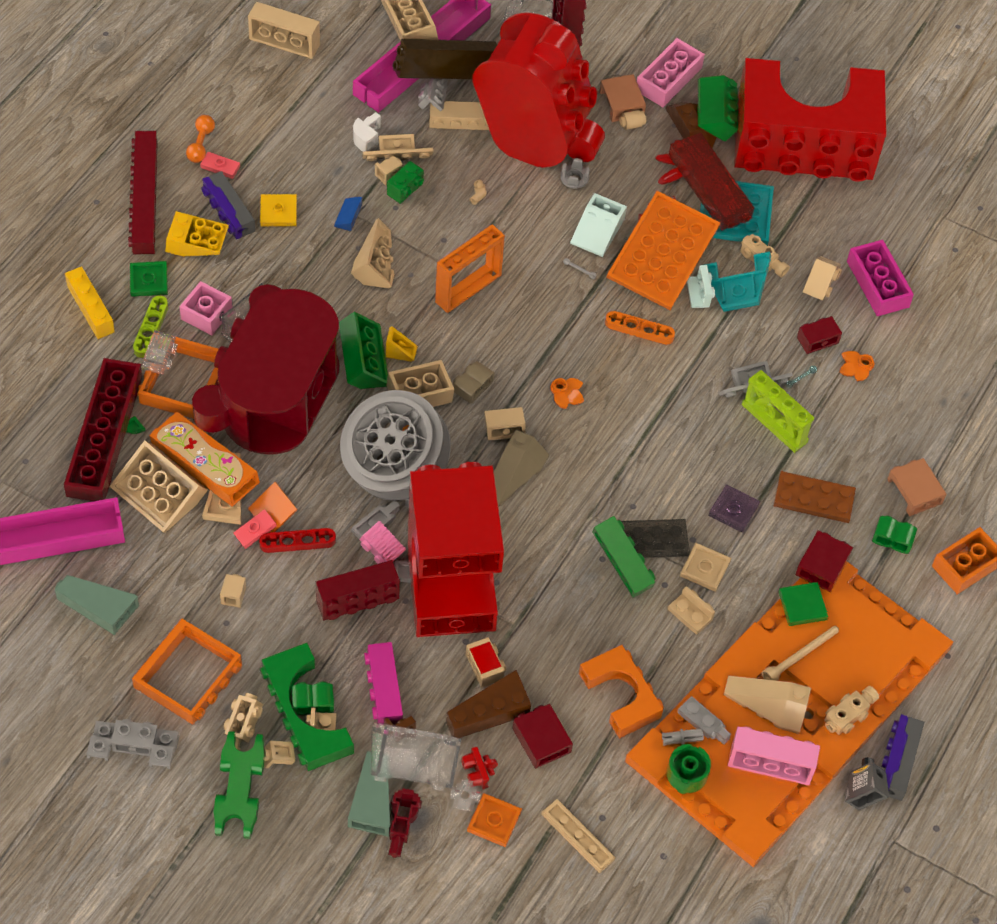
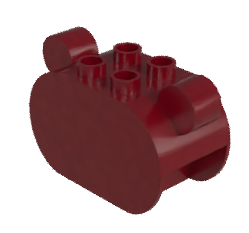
(272, 371)

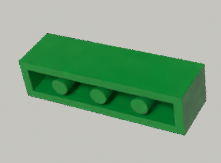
(623, 556)

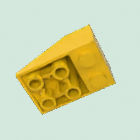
(195, 236)

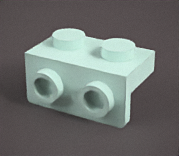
(700, 288)

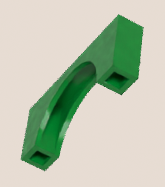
(314, 745)

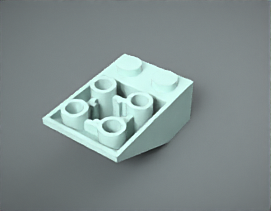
(599, 224)

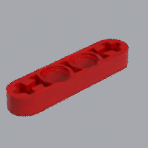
(297, 537)

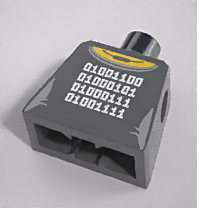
(866, 785)

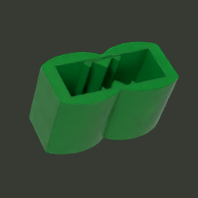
(894, 534)
(312, 696)

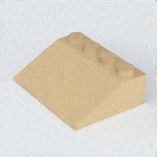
(158, 487)

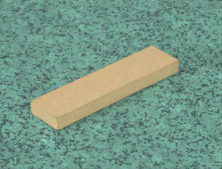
(578, 835)

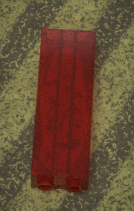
(711, 181)

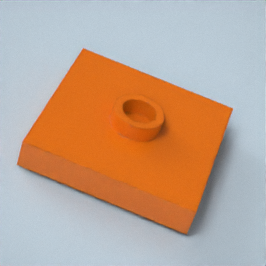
(494, 820)

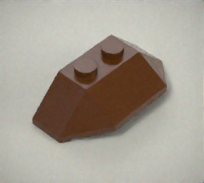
(686, 121)

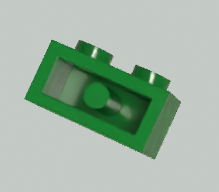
(405, 182)

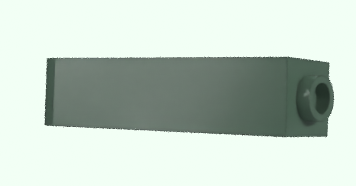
(97, 602)
(370, 803)

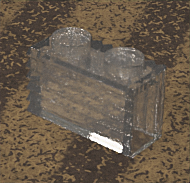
(159, 352)

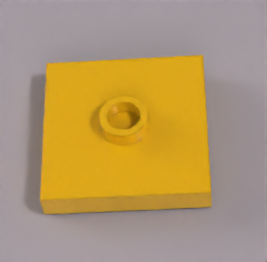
(278, 210)

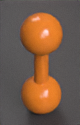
(204, 125)

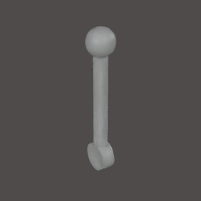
(592, 275)

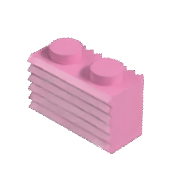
(381, 543)

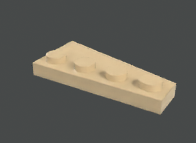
(220, 511)

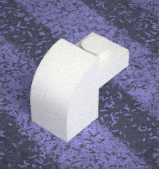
(365, 132)

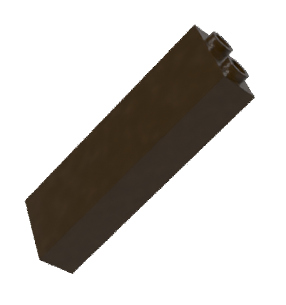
(441, 58)

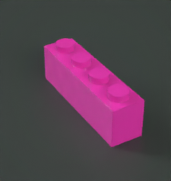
(384, 682)

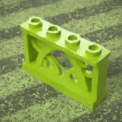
(792, 428)

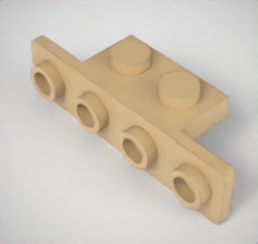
(397, 146)

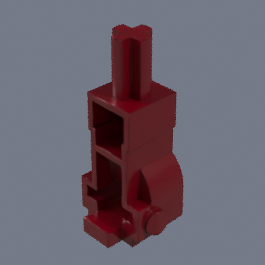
(401, 825)

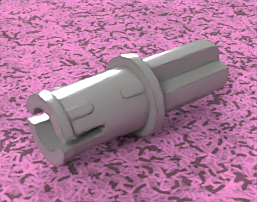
(682, 736)

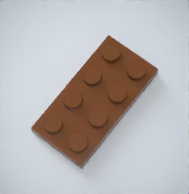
(814, 497)

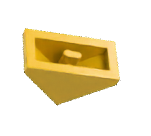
(399, 346)

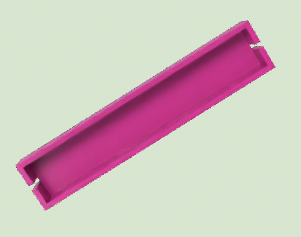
(453, 21)
(60, 531)

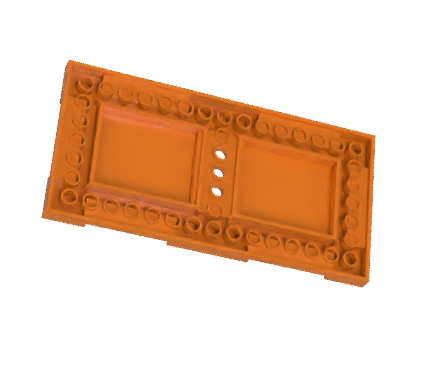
(874, 647)

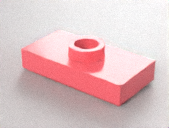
(217, 163)
(253, 529)

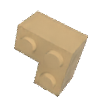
(821, 278)

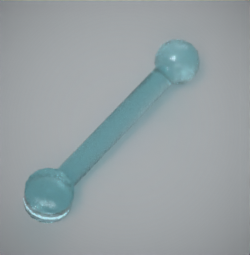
(813, 369)

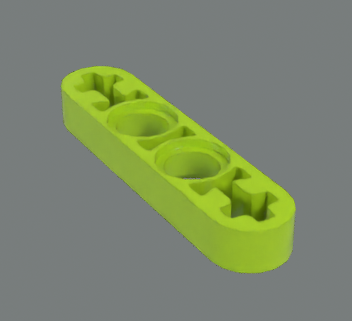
(150, 326)

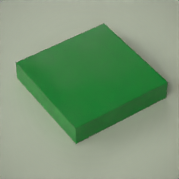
(148, 278)
(803, 604)

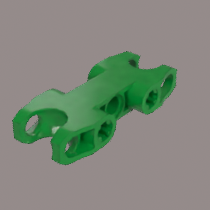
(237, 801)

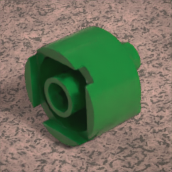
(688, 768)

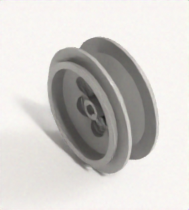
(368, 420)

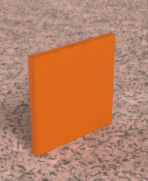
(276, 505)

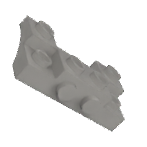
(133, 738)

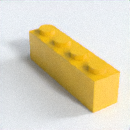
(89, 302)

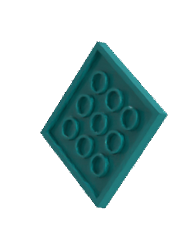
(761, 198)

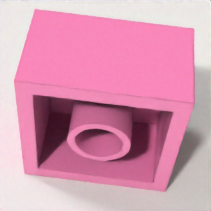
(205, 308)

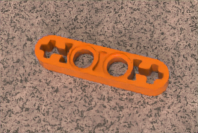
(641, 324)

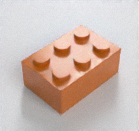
(967, 560)

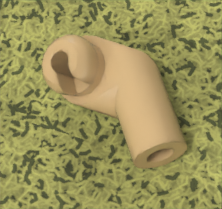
(480, 192)

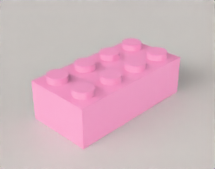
(670, 72)
(774, 755)

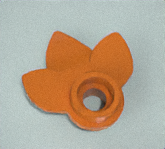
(854, 365)
(569, 392)

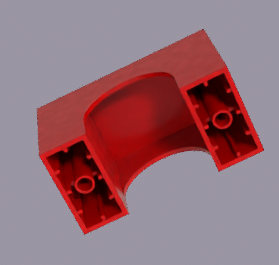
(807, 139)
(454, 549)

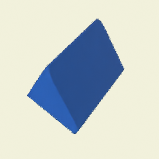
(348, 213)

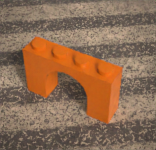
(619, 665)

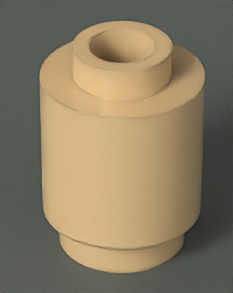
(632, 119)

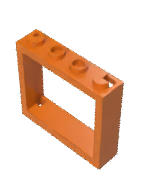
(487, 241)
(184, 347)
(162, 653)

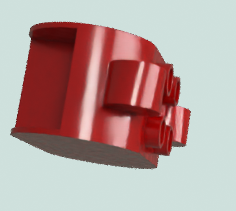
(538, 93)

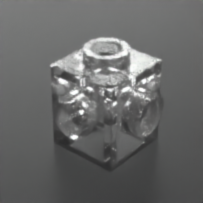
(461, 803)

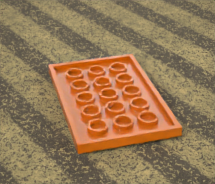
(663, 250)

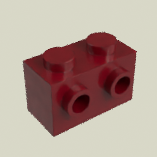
(819, 334)

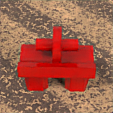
(474, 760)

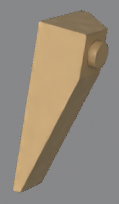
(374, 260)
(775, 700)

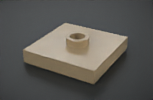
(705, 567)

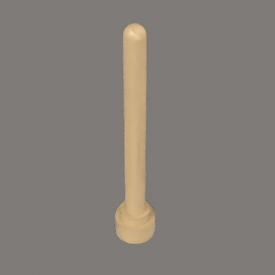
(773, 673)

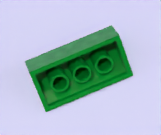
(718, 106)
(363, 352)

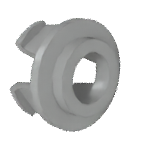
(577, 169)

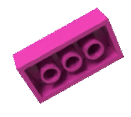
(880, 278)

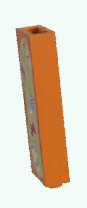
(205, 459)

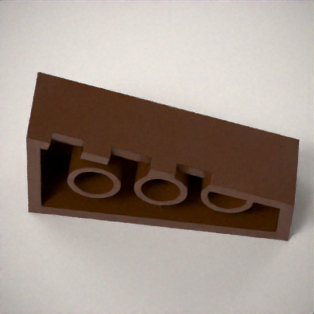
(489, 707)

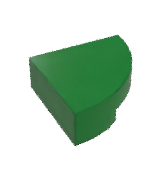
(135, 426)

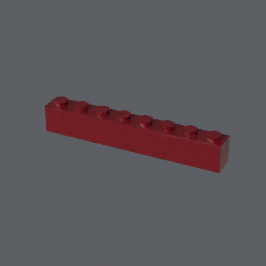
(144, 192)

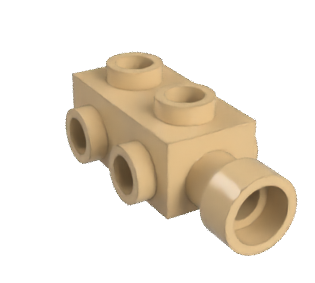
(750, 248)
(849, 711)
(243, 718)

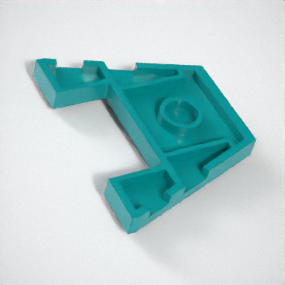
(741, 289)

